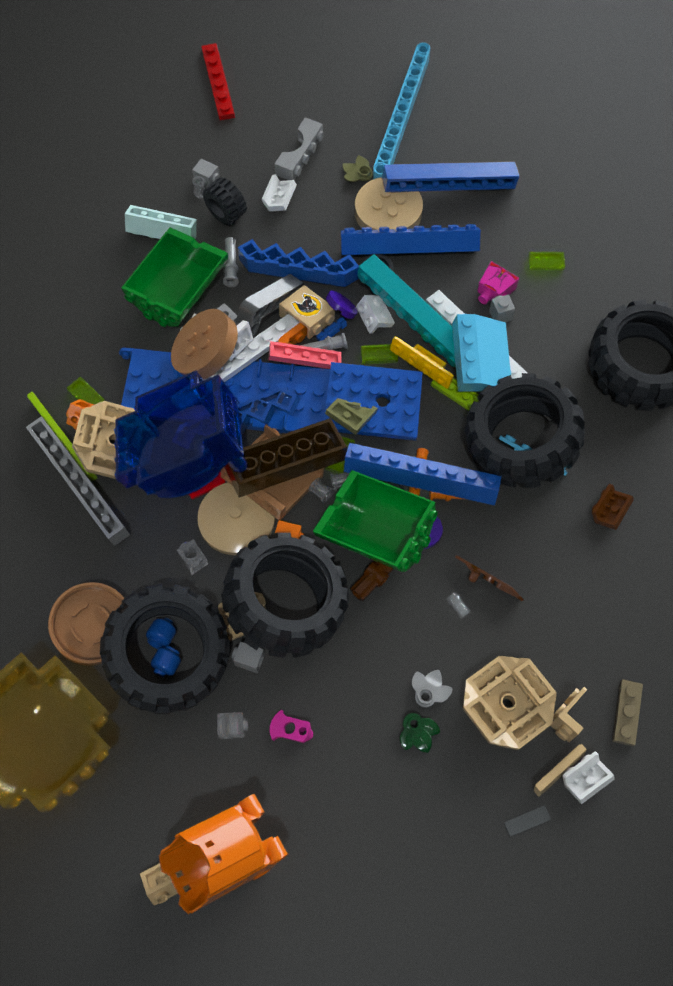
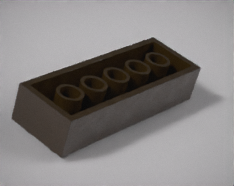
(288, 457)

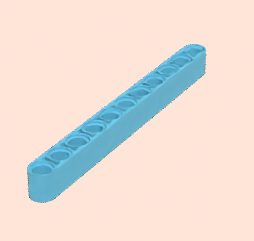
(402, 109)

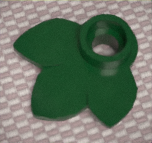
(420, 735)

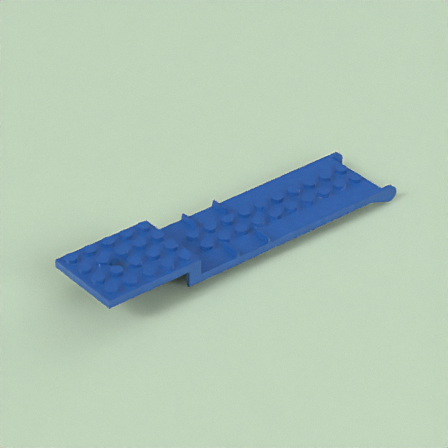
(314, 386)

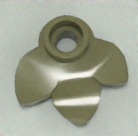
(358, 170)

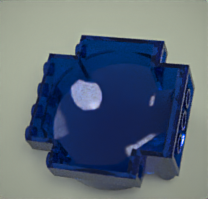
(179, 437)

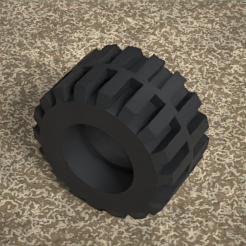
(224, 201)

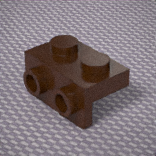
(611, 507)

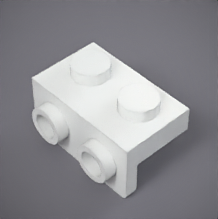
(278, 194)
(374, 313)
(587, 777)

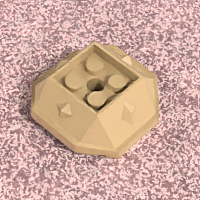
(94, 436)
(526, 689)

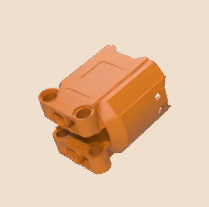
(220, 855)

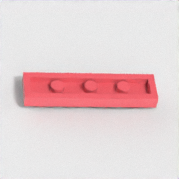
(303, 355)

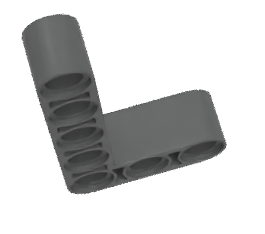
(266, 301)

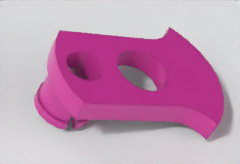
(278, 725)

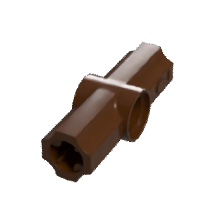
(373, 577)

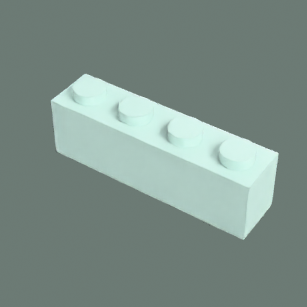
(155, 223)

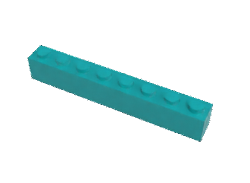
(408, 306)

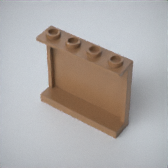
(284, 496)

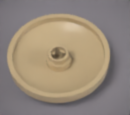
(232, 521)

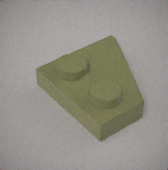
(350, 414)

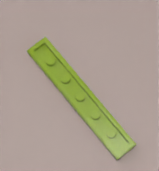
(58, 432)

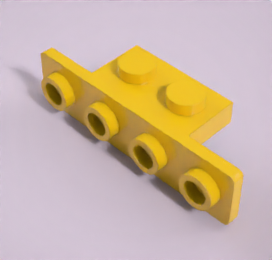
(423, 361)

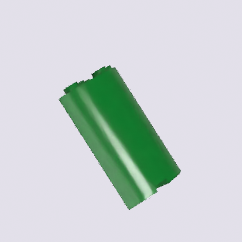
(173, 277)
(378, 521)

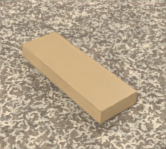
(558, 771)

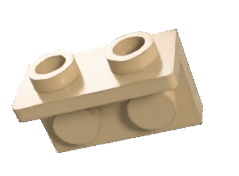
(159, 885)

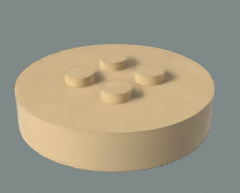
(387, 209)

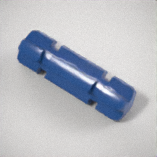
(332, 329)

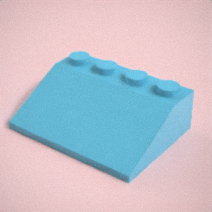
(479, 352)

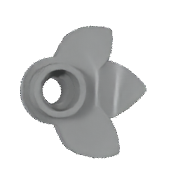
(431, 686)

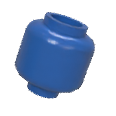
(160, 633)
(165, 661)

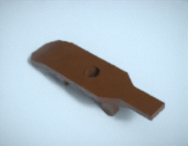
(476, 572)

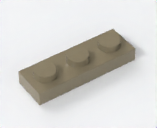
(627, 712)

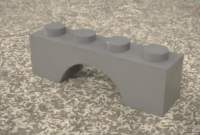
(290, 163)

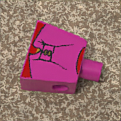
(496, 283)

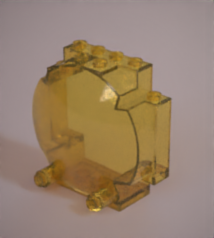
(46, 733)

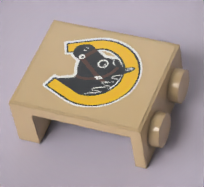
(308, 310)

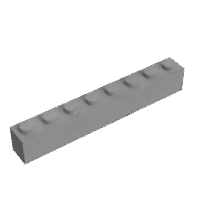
(78, 481)

